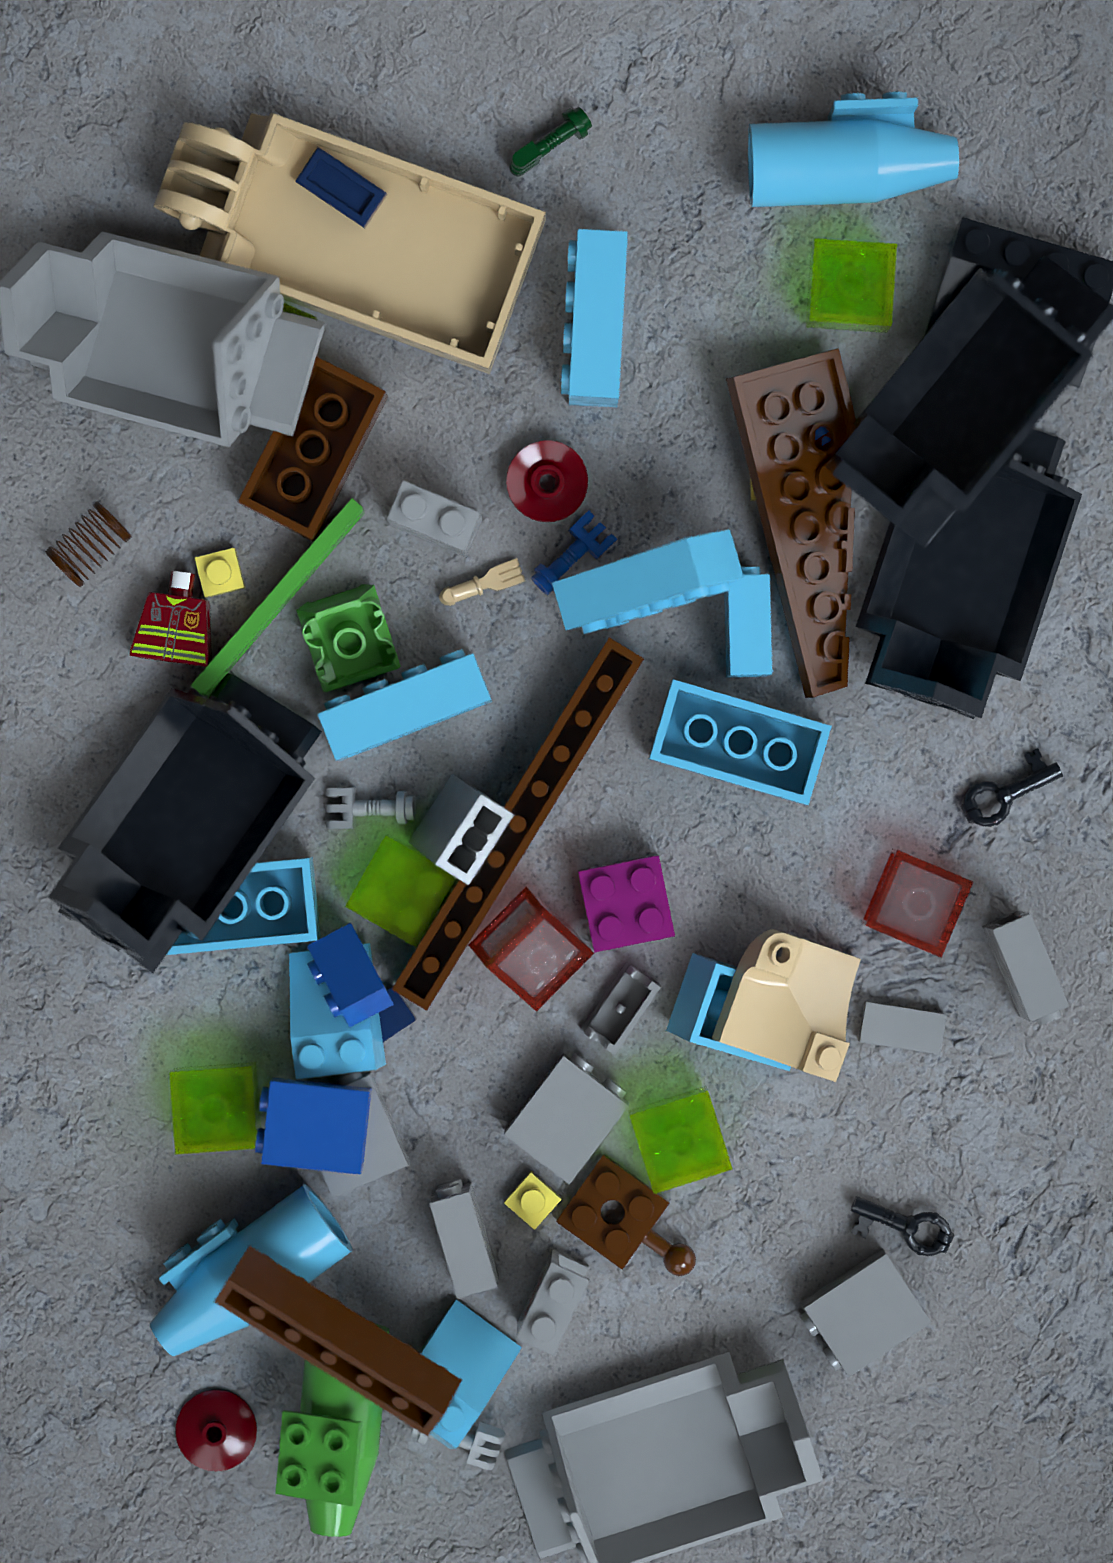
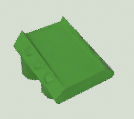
(348, 637)

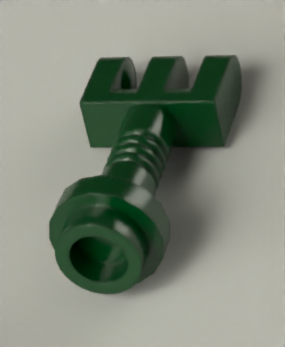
(575, 123)

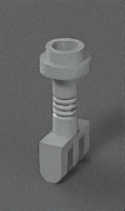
(403, 808)
(482, 1446)

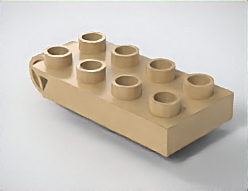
(427, 269)

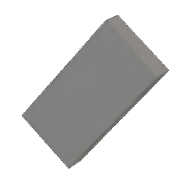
(902, 1027)

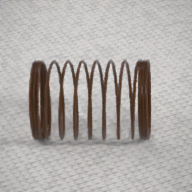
(113, 524)

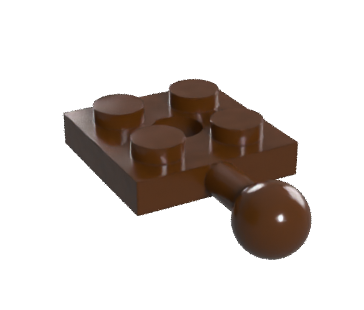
(622, 1239)

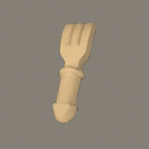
(496, 579)

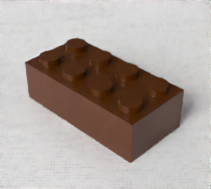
(305, 472)

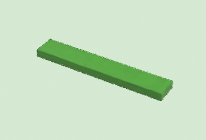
(278, 598)

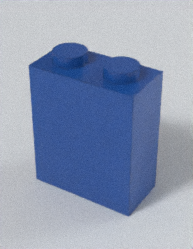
(314, 1125)

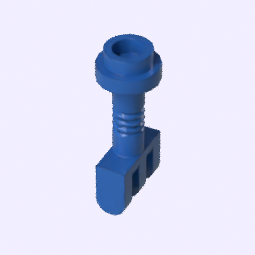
(584, 542)

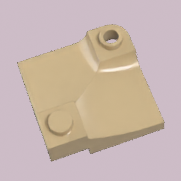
(790, 1004)

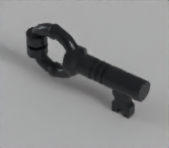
(1005, 795)
(908, 1225)

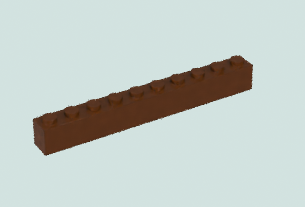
(530, 806)

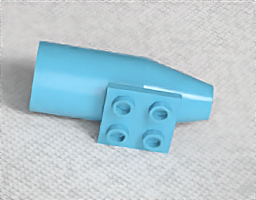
(855, 157)
(293, 1233)

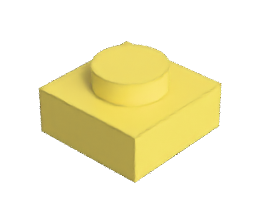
(220, 572)
(532, 1200)

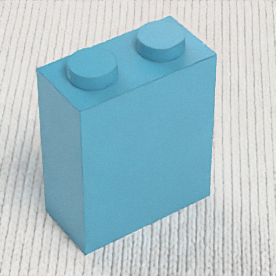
(748, 625)

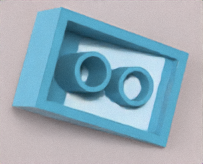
(701, 1003)
(321, 1041)
(477, 1356)

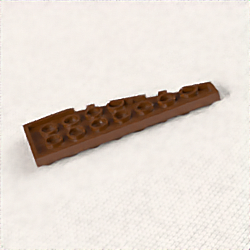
(802, 503)

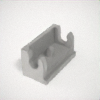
(620, 1008)

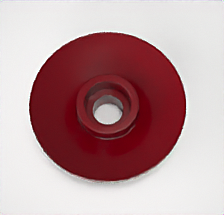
(545, 459)
(221, 1410)

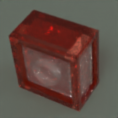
(917, 902)
(531, 949)

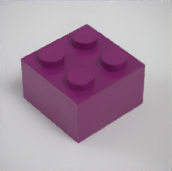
(626, 903)

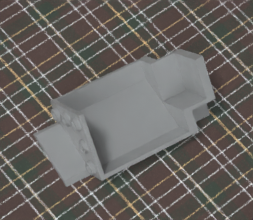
(160, 337)
(664, 1463)

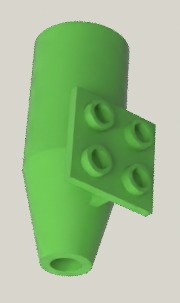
(329, 1451)

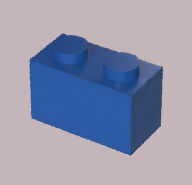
(349, 974)

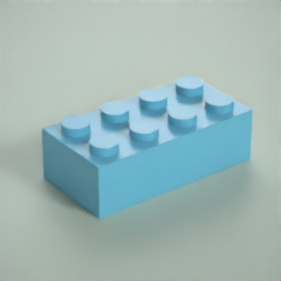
(597, 323)
(648, 582)
(404, 707)
(740, 742)
(268, 909)

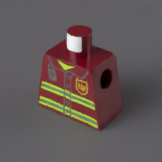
(175, 625)

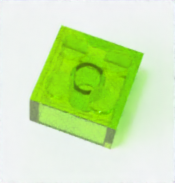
(851, 285)
(401, 890)
(215, 1107)
(680, 1139)

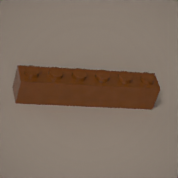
(338, 1341)

